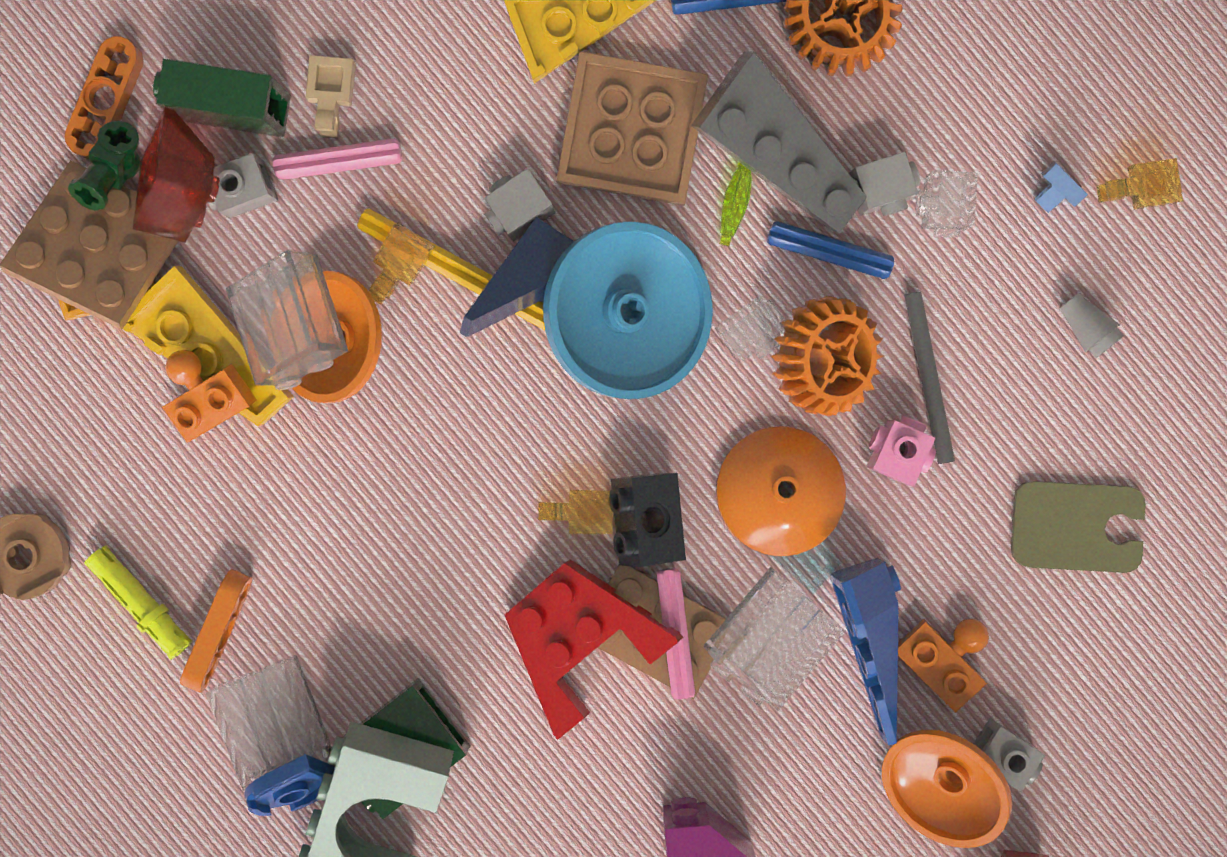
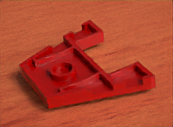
(567, 622)

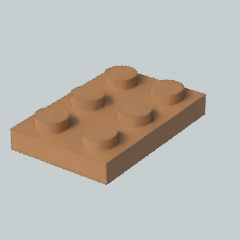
(643, 591)

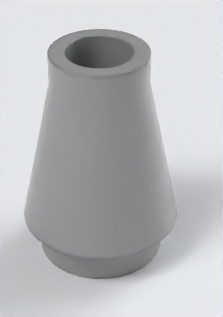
(1091, 325)

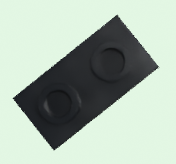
(663, 535)

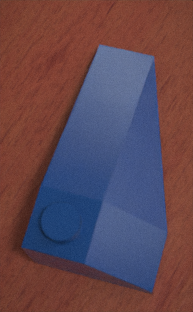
(871, 620)

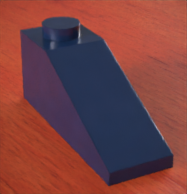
(519, 279)

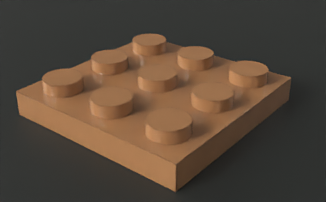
(631, 128)
(88, 254)

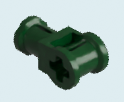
(111, 164)

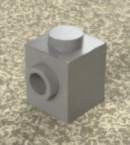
(887, 184)
(243, 186)
(516, 204)
(1013, 755)

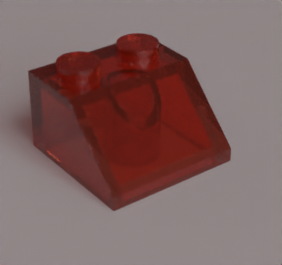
(174, 180)

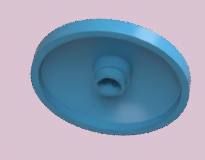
(628, 310)

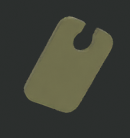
(1066, 526)

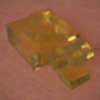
(1148, 185)
(401, 258)
(586, 512)

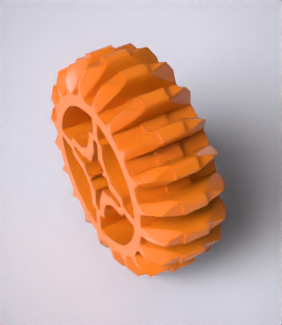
(848, 33)
(838, 356)

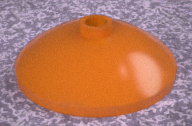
(363, 337)
(750, 494)
(947, 788)

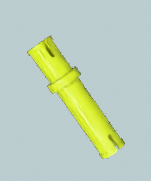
(143, 608)

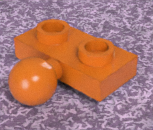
(206, 401)
(942, 663)

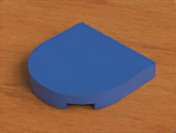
(290, 784)

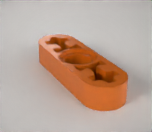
(103, 63)
(216, 630)

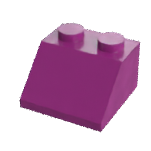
(700, 831)

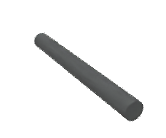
(929, 377)

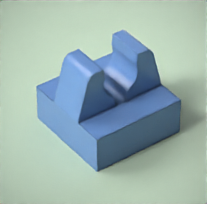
(1059, 188)

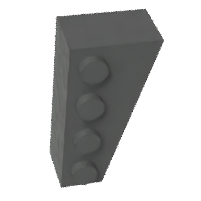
(774, 140)

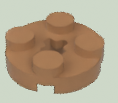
(49, 557)

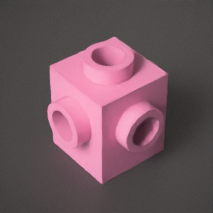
(886, 455)

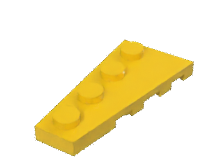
(560, 29)
(182, 317)

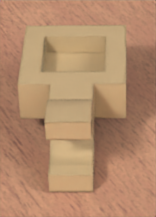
(329, 85)

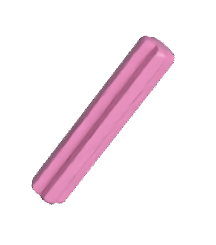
(337, 159)
(674, 615)

